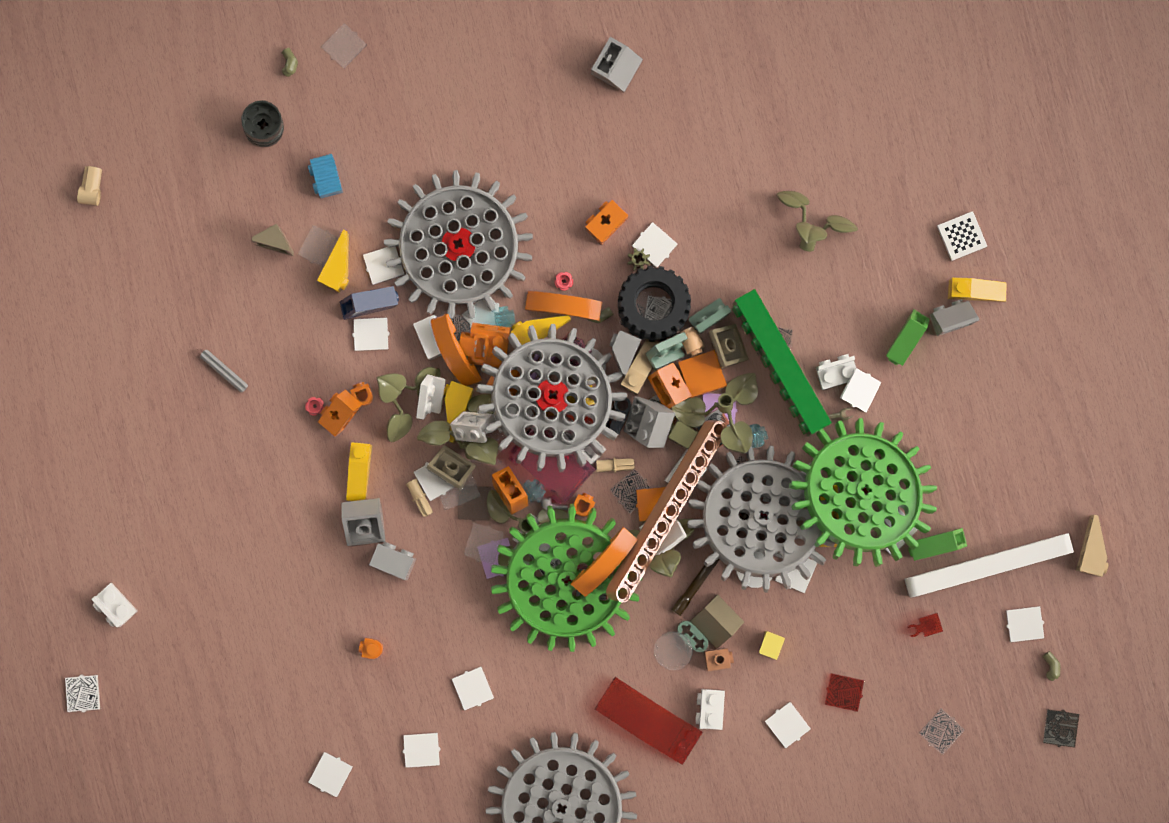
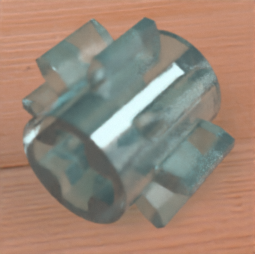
(504, 317)
(759, 435)
(534, 490)

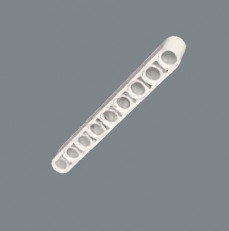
(989, 565)

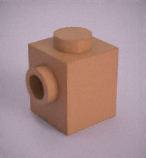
(718, 659)

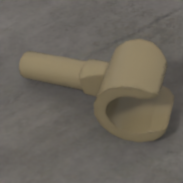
(841, 414)

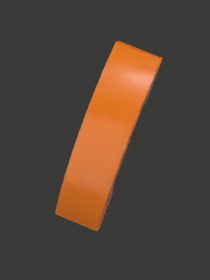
(563, 305)
(452, 352)
(605, 562)

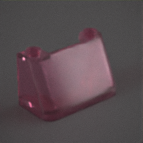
(560, 484)

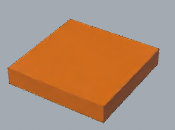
(702, 374)

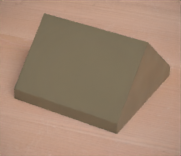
(273, 239)
(728, 346)
(451, 467)
(717, 621)

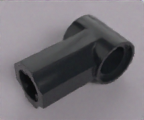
(617, 425)

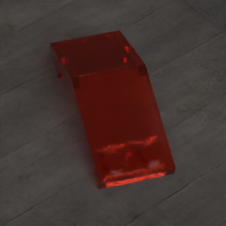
(648, 720)

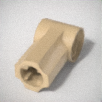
(89, 191)

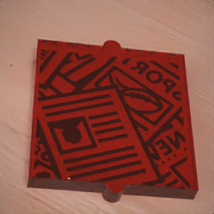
(844, 692)

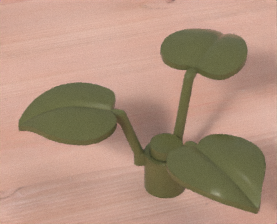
(809, 233)
(389, 388)
(439, 433)
(734, 437)
(500, 514)
(667, 562)

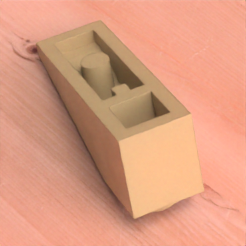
(639, 369)
(1093, 552)

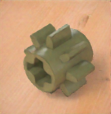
(636, 254)

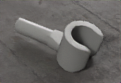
(547, 501)

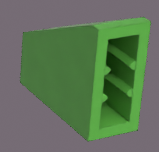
(907, 338)
(939, 544)

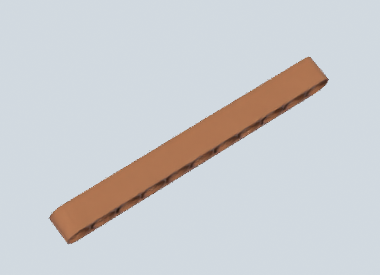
(659, 516)

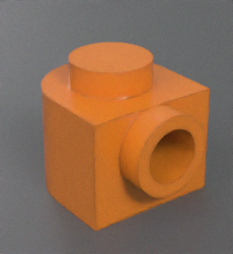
(362, 393)
(583, 504)
(371, 648)

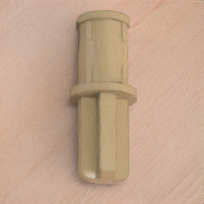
(614, 465)
(419, 497)

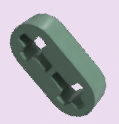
(696, 633)

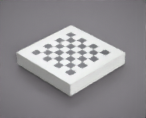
(962, 236)

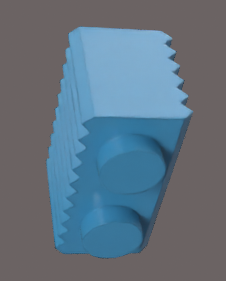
(325, 175)

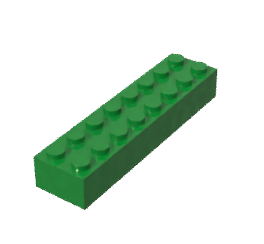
(781, 363)

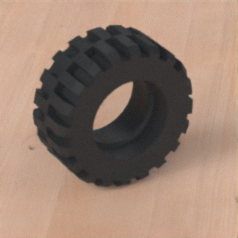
(660, 279)

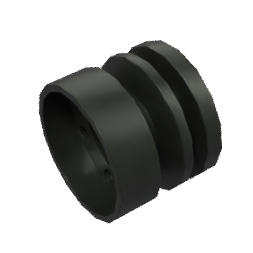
(254, 117)

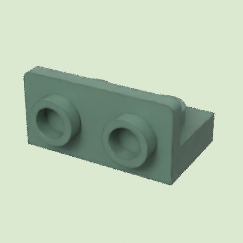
(709, 315)
(667, 351)

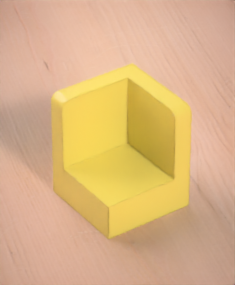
(771, 645)

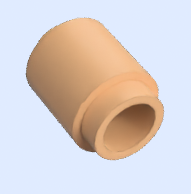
(693, 344)

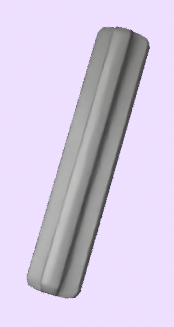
(224, 371)

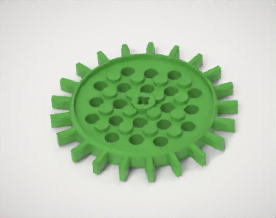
(907, 499)
(518, 570)

